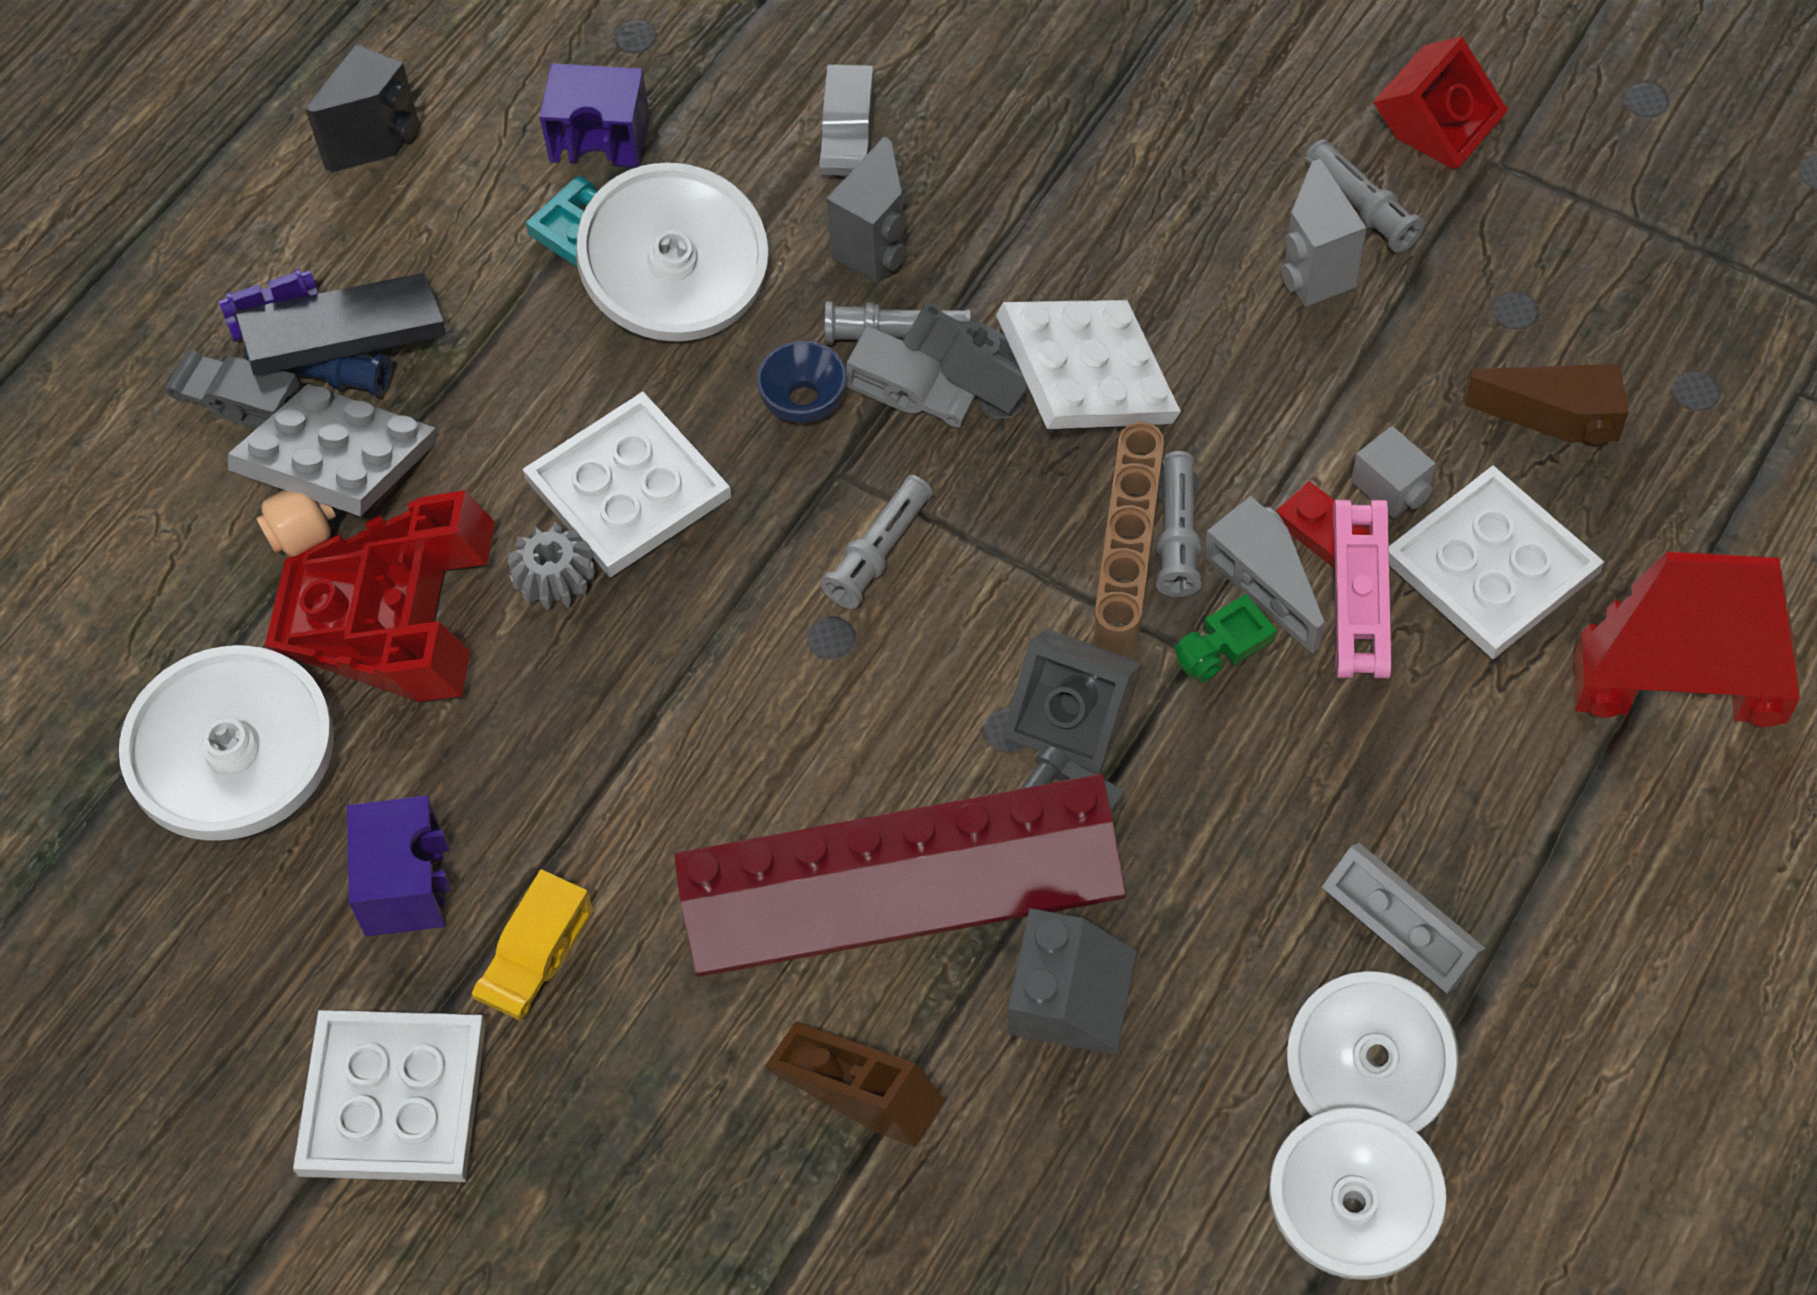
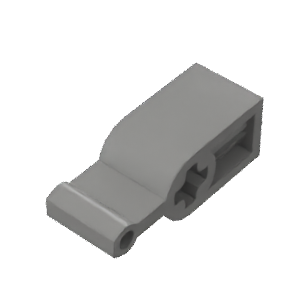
(846, 118)
(905, 378)

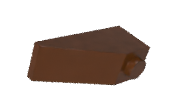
(1559, 401)
(859, 1082)

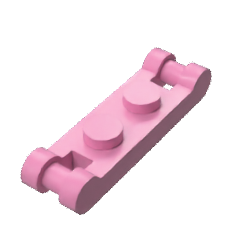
(1362, 588)

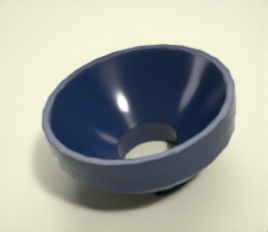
(801, 366)

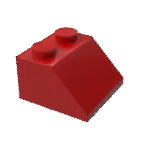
(1442, 102)

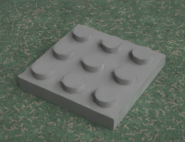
(332, 449)

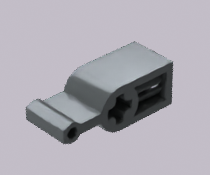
(969, 355)
(231, 388)

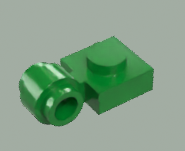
(1233, 630)

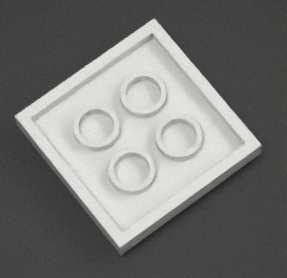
(1087, 363)
(627, 483)
(1493, 561)
(390, 1096)

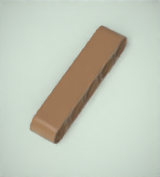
(1128, 557)

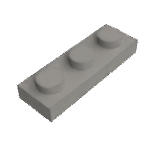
(1403, 918)

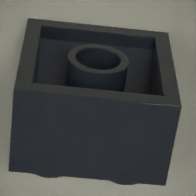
(363, 111)

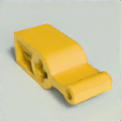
(534, 944)

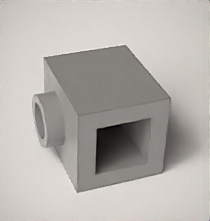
(1394, 472)

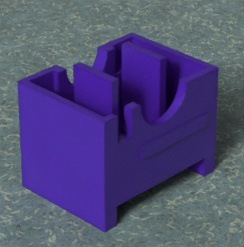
(595, 111)
(392, 865)

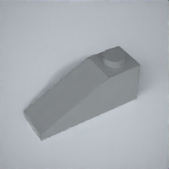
(1261, 560)

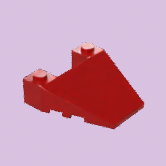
(373, 599)
(1695, 630)

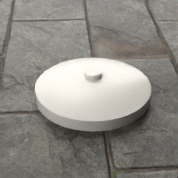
(671, 251)
(226, 742)

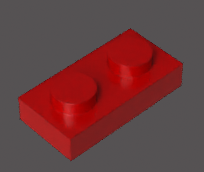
(1310, 521)

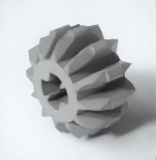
(551, 566)

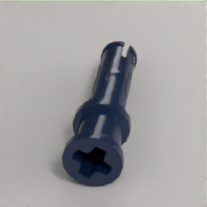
(350, 371)

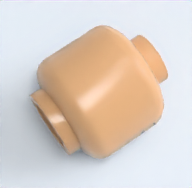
(294, 522)

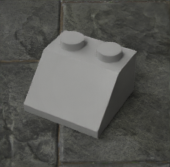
(1322, 240)

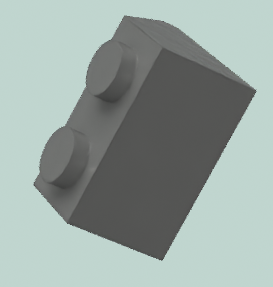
(868, 216)
(1071, 698)
(1070, 983)

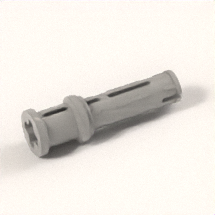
(1377, 207)
(850, 322)
(1178, 542)
(868, 554)

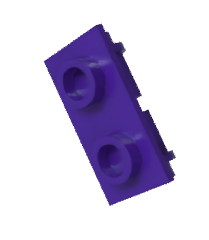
(283, 288)

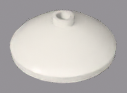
(1335, 1040)
(1365, 1159)

